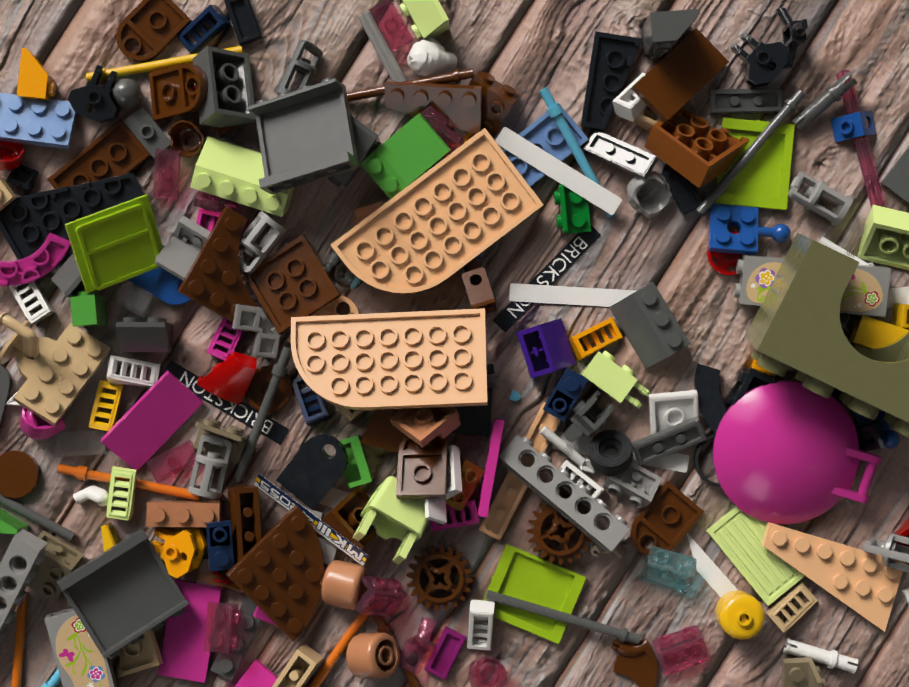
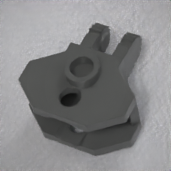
(587, 418)

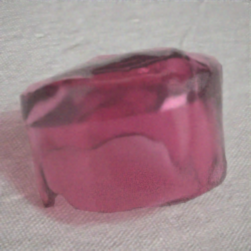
(487, 672)

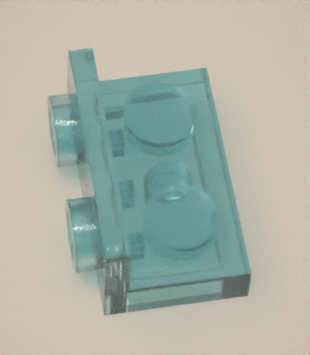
(669, 569)

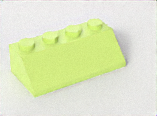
(427, 17)
(235, 175)
(886, 238)

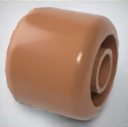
(343, 584)
(373, 655)

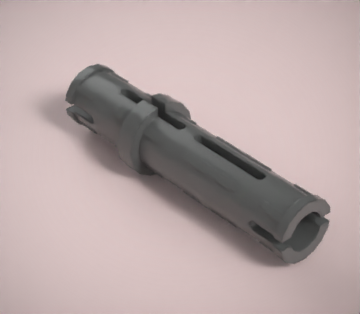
(824, 101)

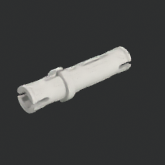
(829, 658)

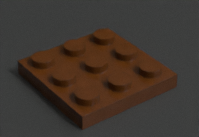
(292, 283)

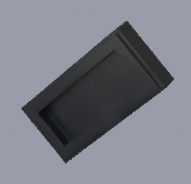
(243, 21)
(683, 191)

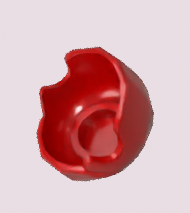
(11, 155)

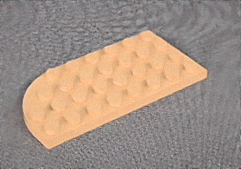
(439, 220)
(394, 358)

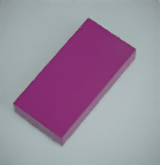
(445, 653)

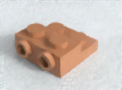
(426, 423)

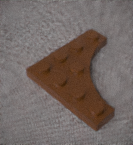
(215, 273)

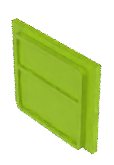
(767, 175)
(115, 243)
(538, 582)

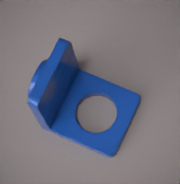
(853, 126)

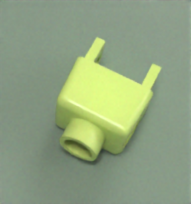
(393, 518)

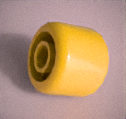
(739, 615)

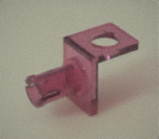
(419, 645)

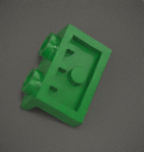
(574, 211)

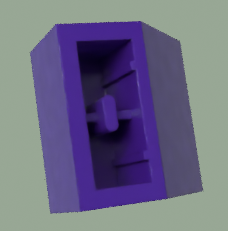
(545, 348)

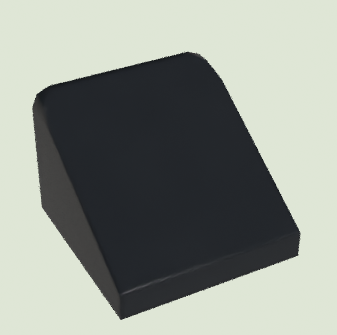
(22, 180)

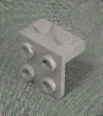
(182, 248)

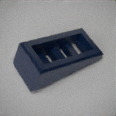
(216, 29)
(315, 419)

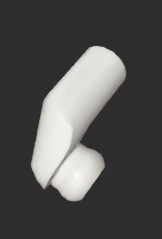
(93, 493)

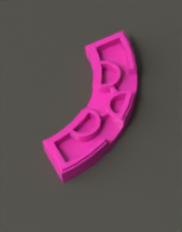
(35, 265)

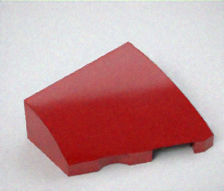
(230, 378)

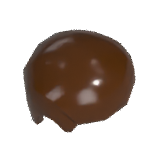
(187, 138)

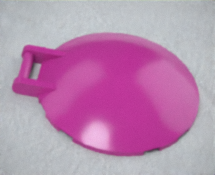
(789, 454)

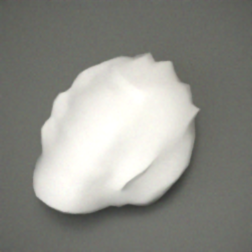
(430, 58)

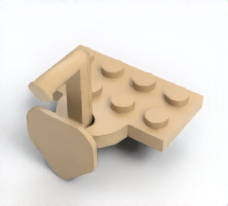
(52, 368)

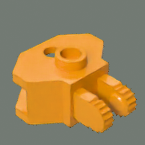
(180, 549)

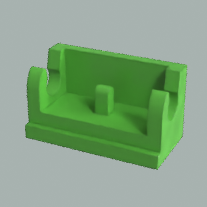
(357, 468)

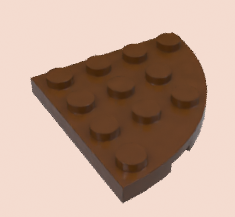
(284, 573)

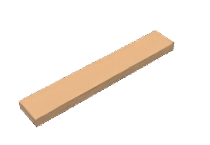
(512, 488)

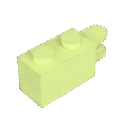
(612, 378)

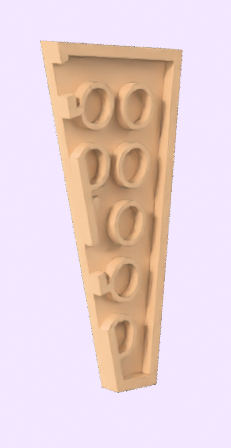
(841, 570)

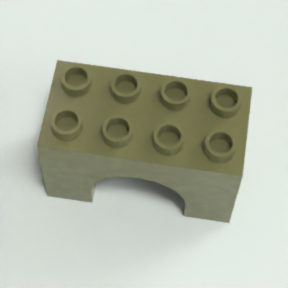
(803, 330)

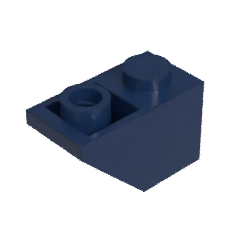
(565, 394)
(219, 545)

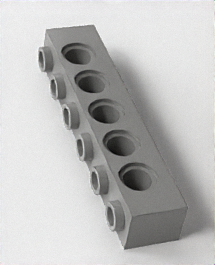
(567, 507)
(33, 552)

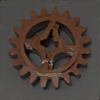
(540, 537)
(426, 593)

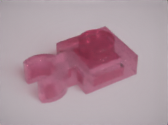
(212, 202)

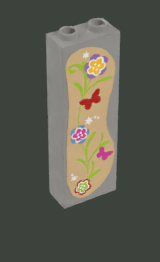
(863, 296)
(76, 653)

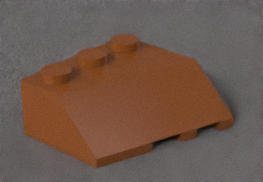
(694, 147)

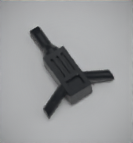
(793, 34)

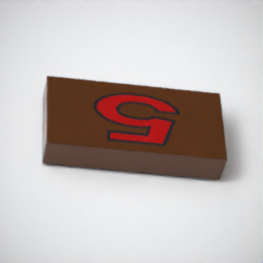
(216, 578)

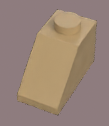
(299, 668)

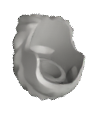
(649, 195)

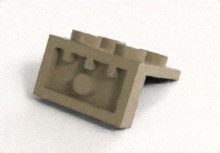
(233, 433)
(59, 562)
(801, 673)

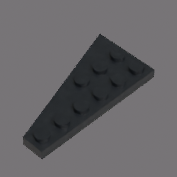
(34, 216)

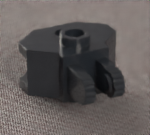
(757, 62)
(92, 94)

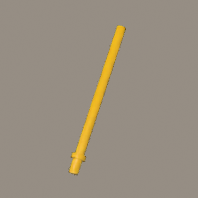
(151, 66)

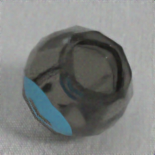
(346, 278)

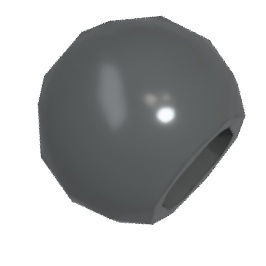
(127, 93)

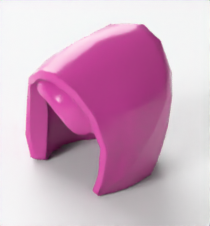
(37, 428)

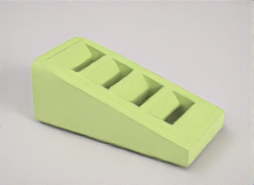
(121, 508)

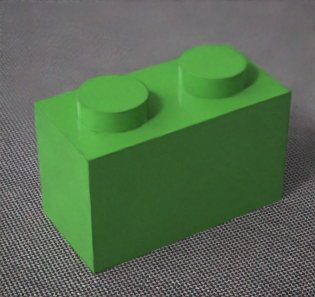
(88, 310)

